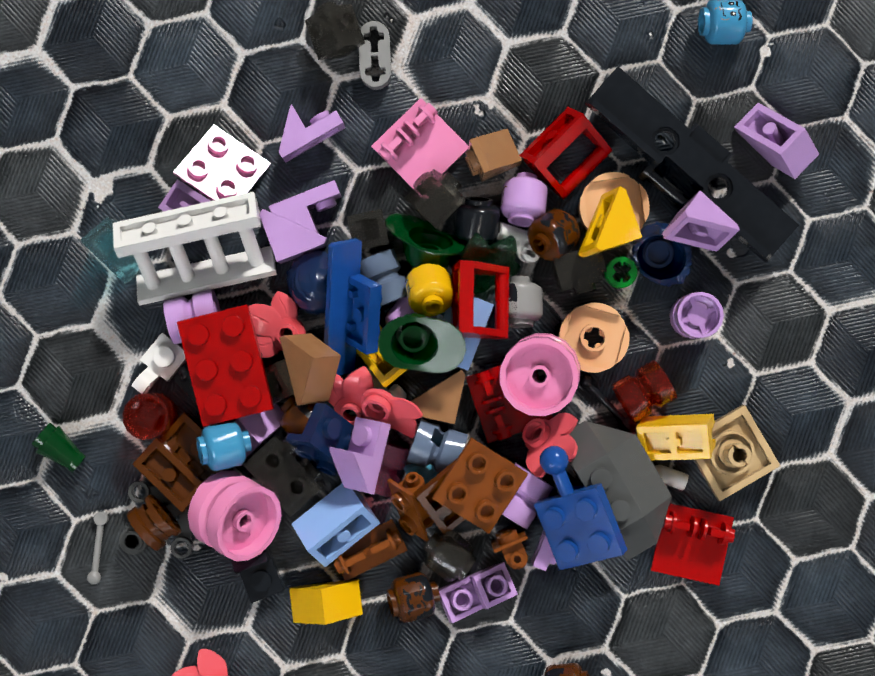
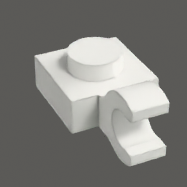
(162, 360)

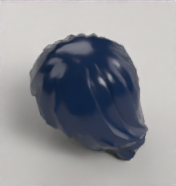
(661, 259)
(308, 282)

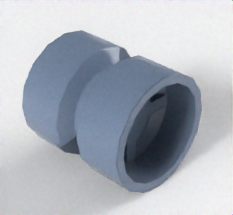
(384, 270)
(436, 446)

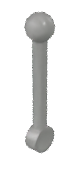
(100, 519)

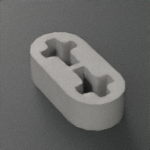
(383, 56)

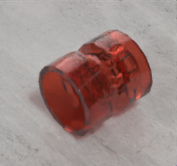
(645, 390)
(149, 415)

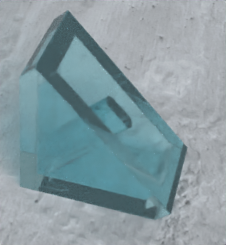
(100, 243)

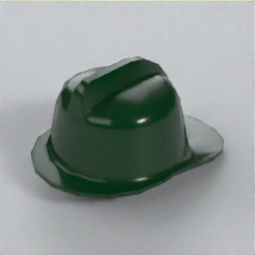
(422, 241)
(422, 344)

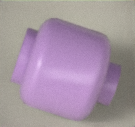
(523, 199)

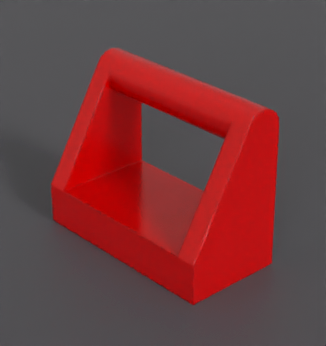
(555, 141)
(463, 301)

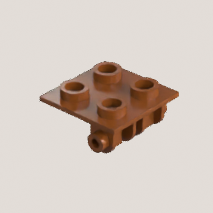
(480, 485)

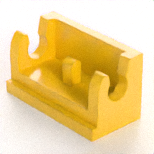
(677, 436)

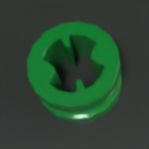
(631, 273)

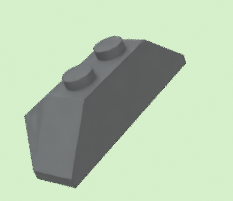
(629, 480)

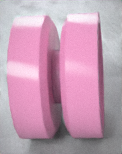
(521, 382)
(234, 515)

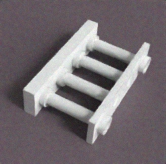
(187, 225)

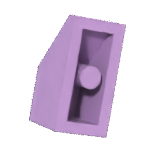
(778, 140)

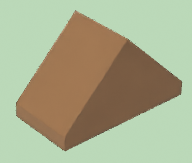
(310, 367)
(442, 400)

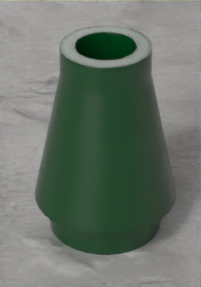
(58, 447)

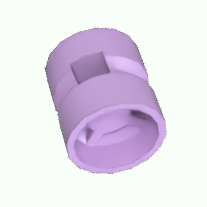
(182, 309)
(696, 315)
(521, 507)

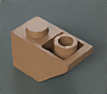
(492, 154)

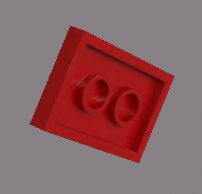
(225, 365)

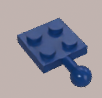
(577, 521)

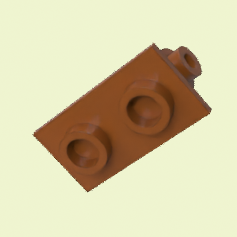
(412, 515)
(510, 542)
(371, 550)

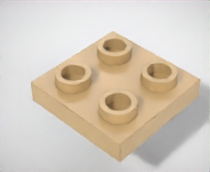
(738, 455)

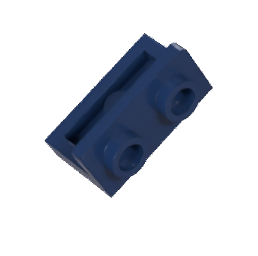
(322, 431)

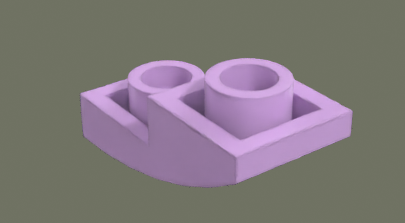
(477, 592)

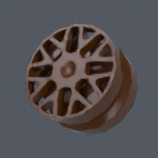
(153, 522)

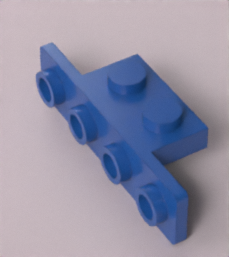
(351, 305)

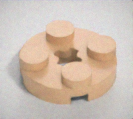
(608, 181)
(610, 327)

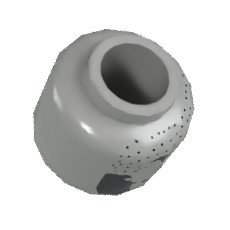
(524, 302)

